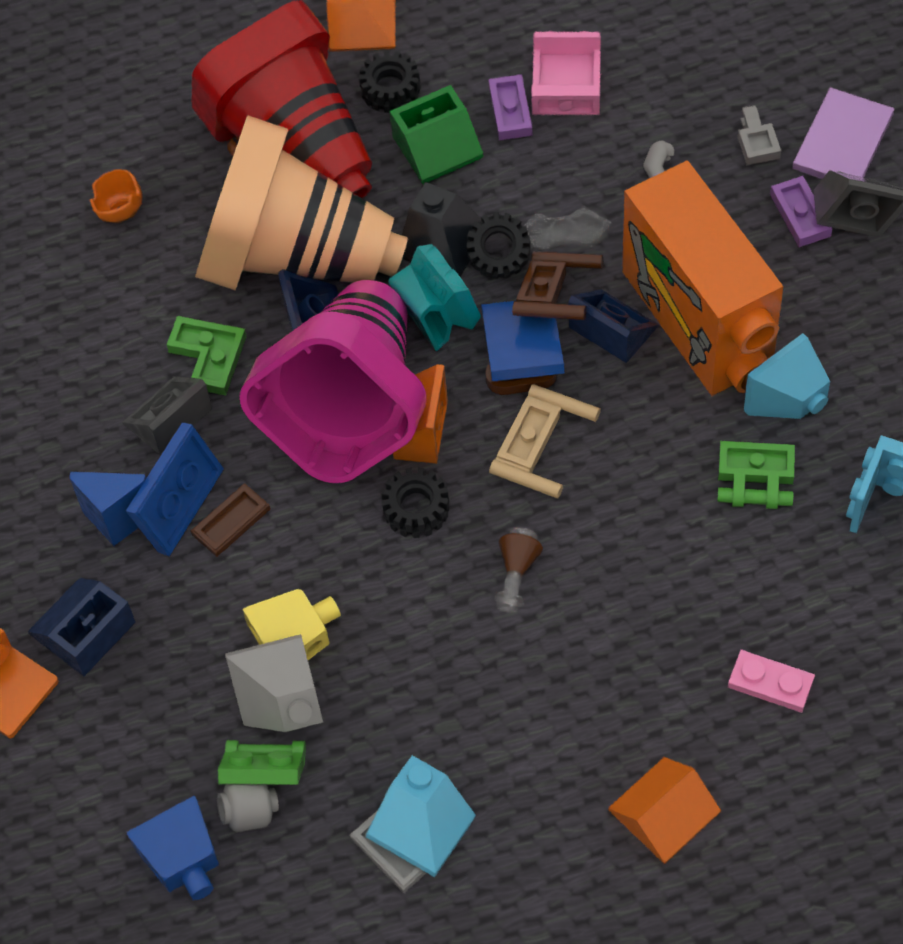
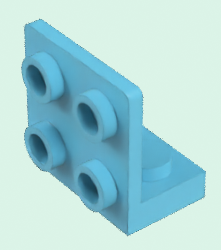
(881, 468)

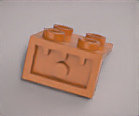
(22, 687)

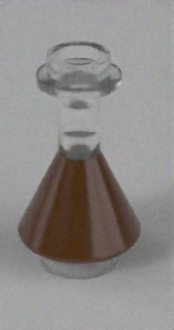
(519, 552)

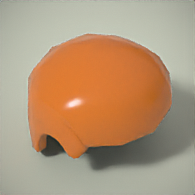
(113, 191)

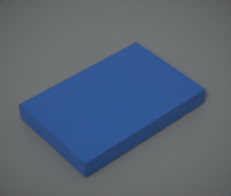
(520, 344)
(175, 489)

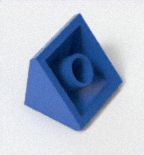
(105, 501)

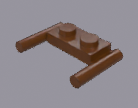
(544, 283)

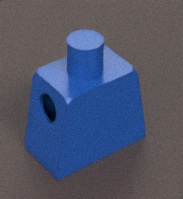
(177, 848)

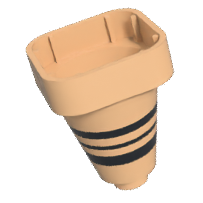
(292, 219)

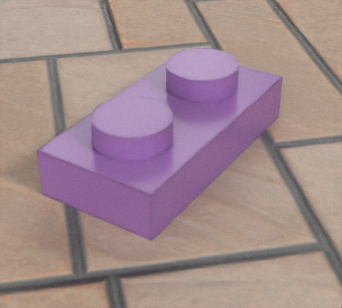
(510, 107)
(797, 208)

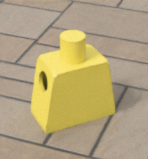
(291, 616)

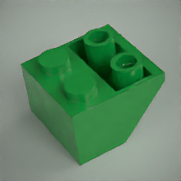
(435, 134)

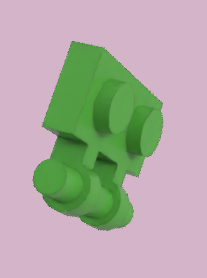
(756, 463)

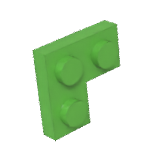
(214, 346)

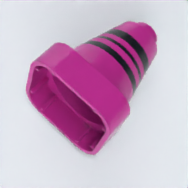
(339, 385)

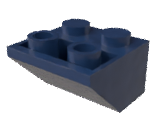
(84, 624)

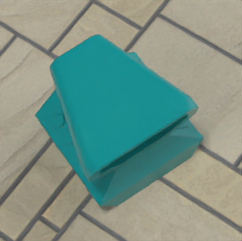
(435, 296)

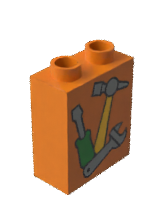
(700, 277)

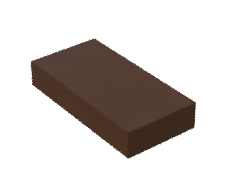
(230, 520)

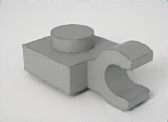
(757, 140)

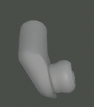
(657, 155)

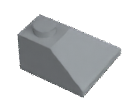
(274, 685)

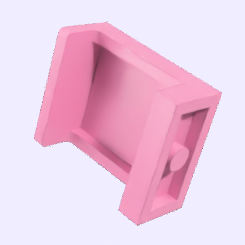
(566, 73)

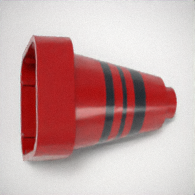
(283, 77)

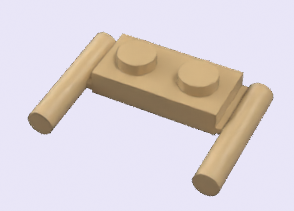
(530, 435)

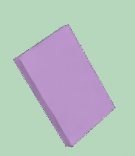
(843, 135)

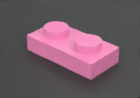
(771, 681)

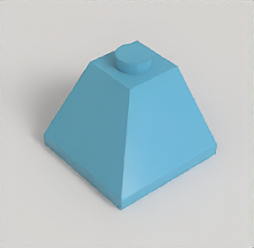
(788, 383)
(421, 817)

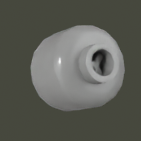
(247, 806)

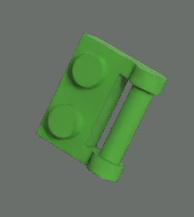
(262, 763)

